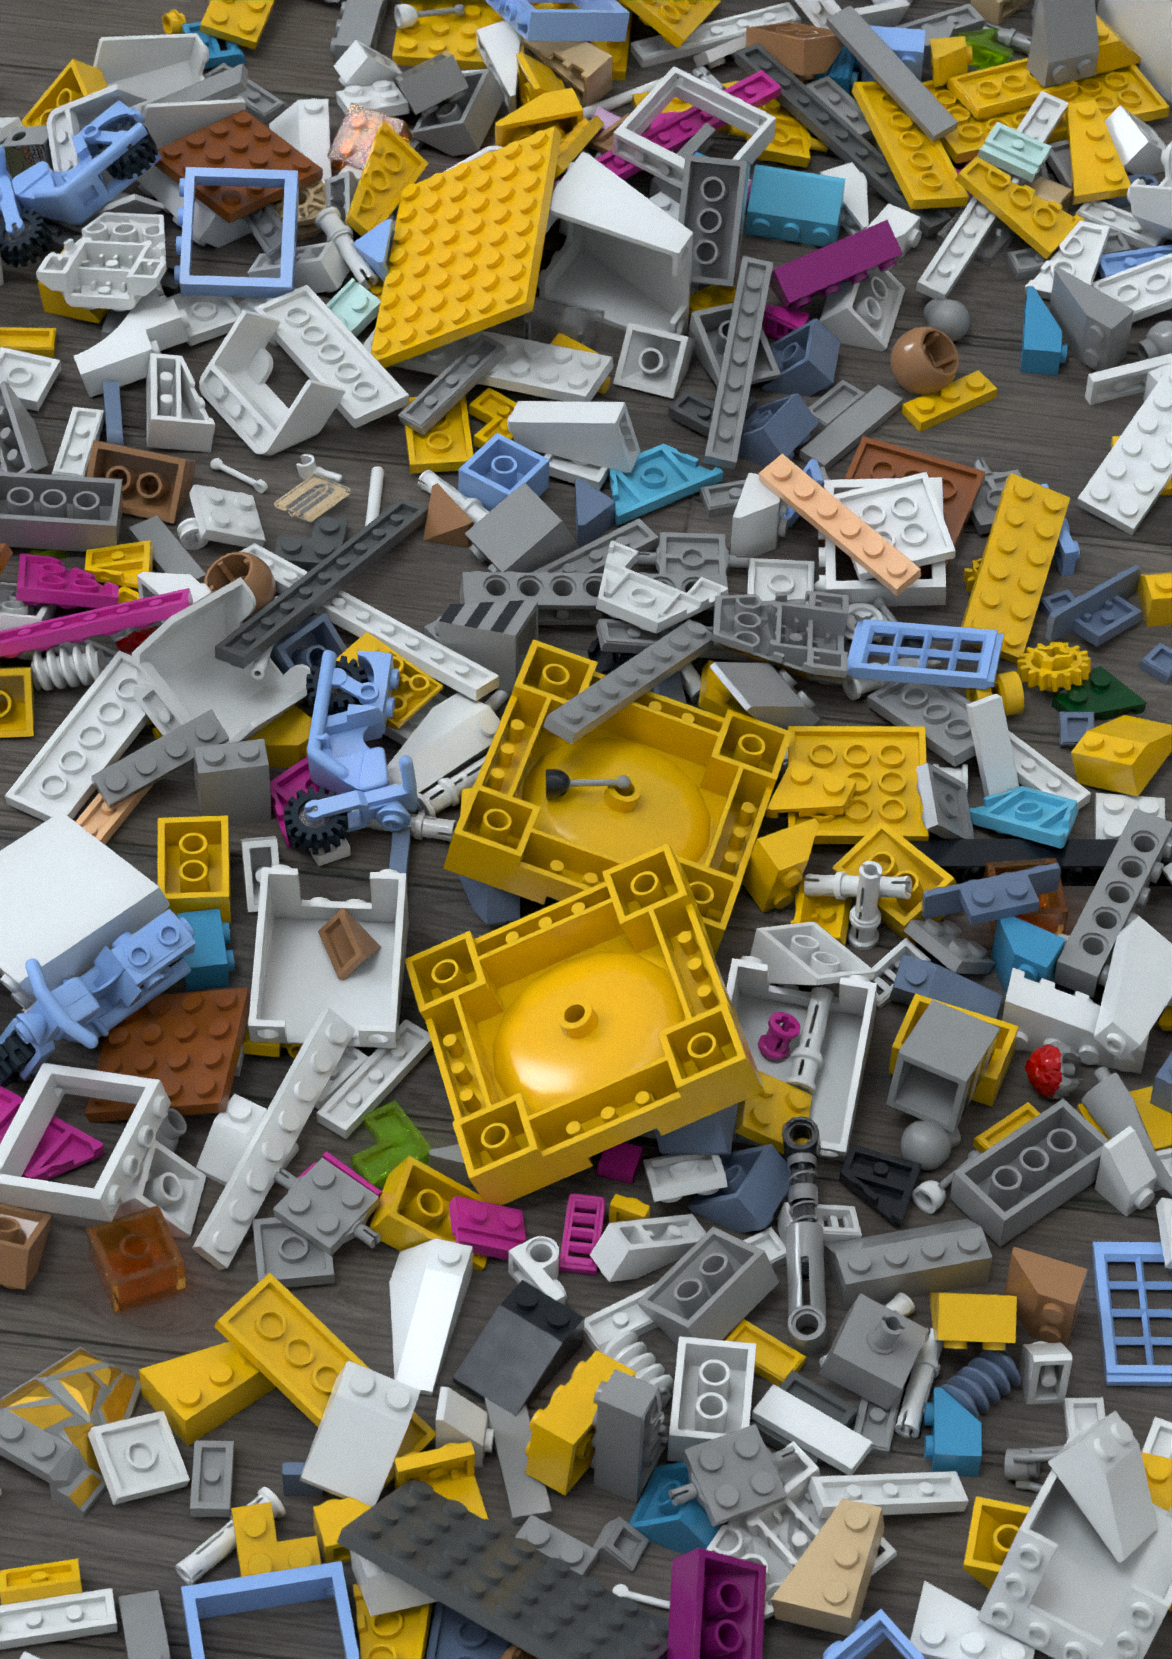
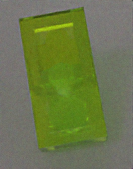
(985, 48)

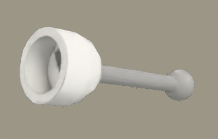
(407, 15)
(931, 1194)

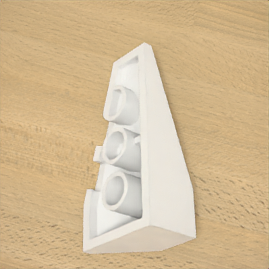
(307, 129)
(447, 741)
(425, 1306)

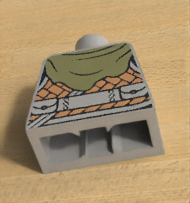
(26, 148)

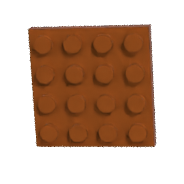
(236, 144)
(959, 482)
(182, 1041)

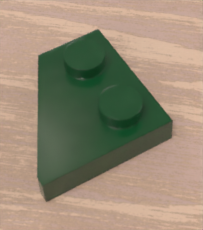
(1100, 695)

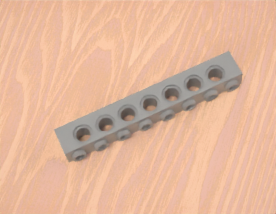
(566, 596)

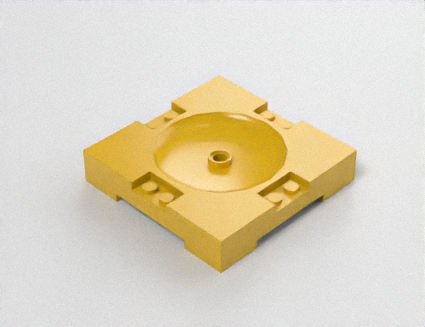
(692, 785)
(582, 1028)

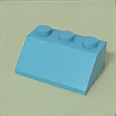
(795, 206)

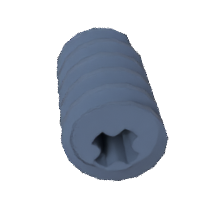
(983, 1381)

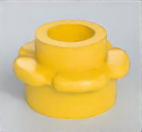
(173, 22)

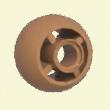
(924, 360)
(248, 567)

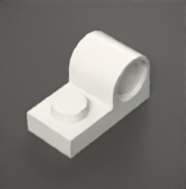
(524, 1266)

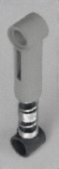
(804, 1238)

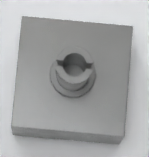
(873, 1351)

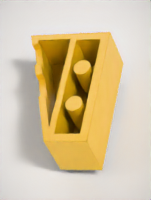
(203, 1389)

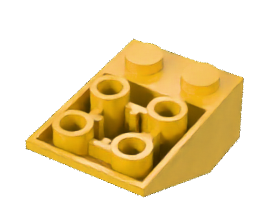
(414, 685)

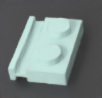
(1014, 152)
(354, 306)

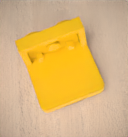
(447, 1471)

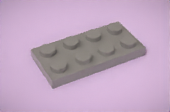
(931, 706)

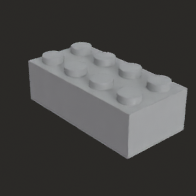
(715, 212)
(59, 511)
(1029, 1172)

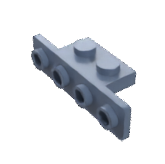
(1100, 612)
(993, 896)

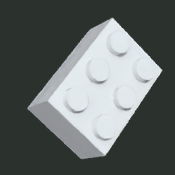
(709, 1391)

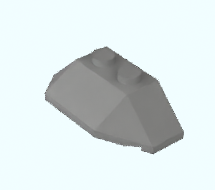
(19, 438)

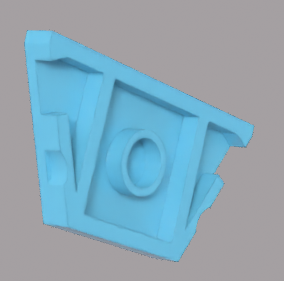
(657, 480)
(1028, 815)

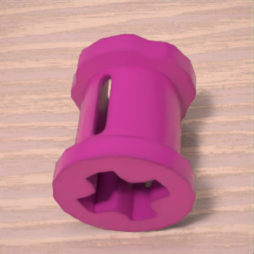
(779, 1035)

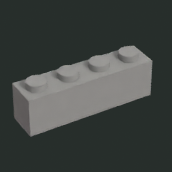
(361, 22)

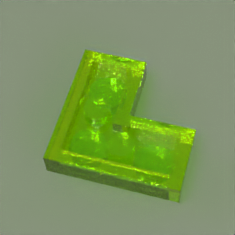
(396, 1141)

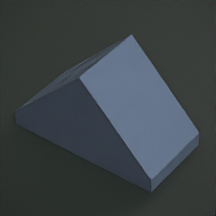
(592, 512)

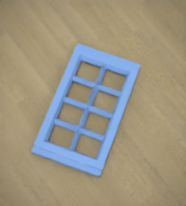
(986, 660)
(1134, 1253)

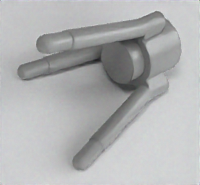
(1024, 1464)

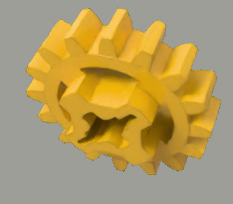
(1054, 666)

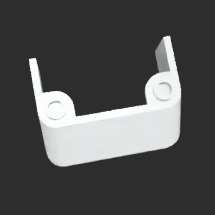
(71, 119)
(239, 393)

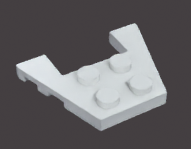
(645, 600)

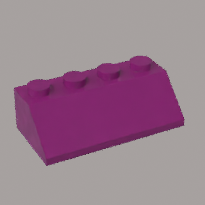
(835, 264)
(716, 1607)

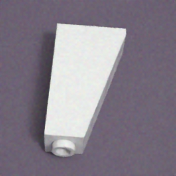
(577, 431)
(1135, 988)

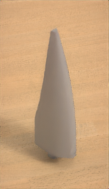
(1116, 1110)

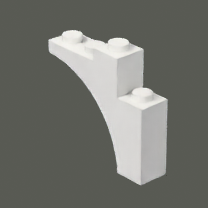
(126, 352)

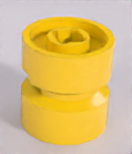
(1006, 685)

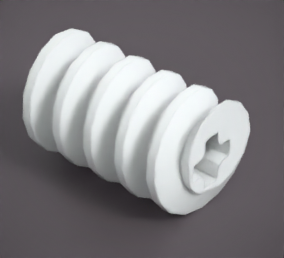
(67, 668)
(633, 1354)

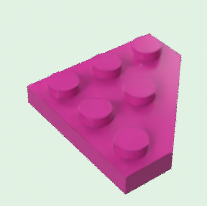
(47, 581)

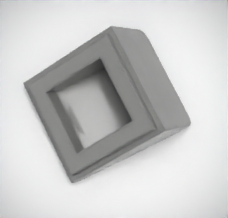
(450, 1163)
(621, 1544)

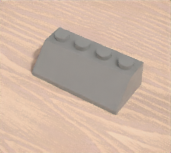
(910, 1262)

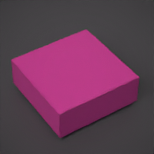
(620, 1162)

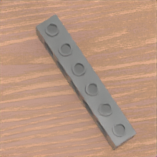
(1114, 902)

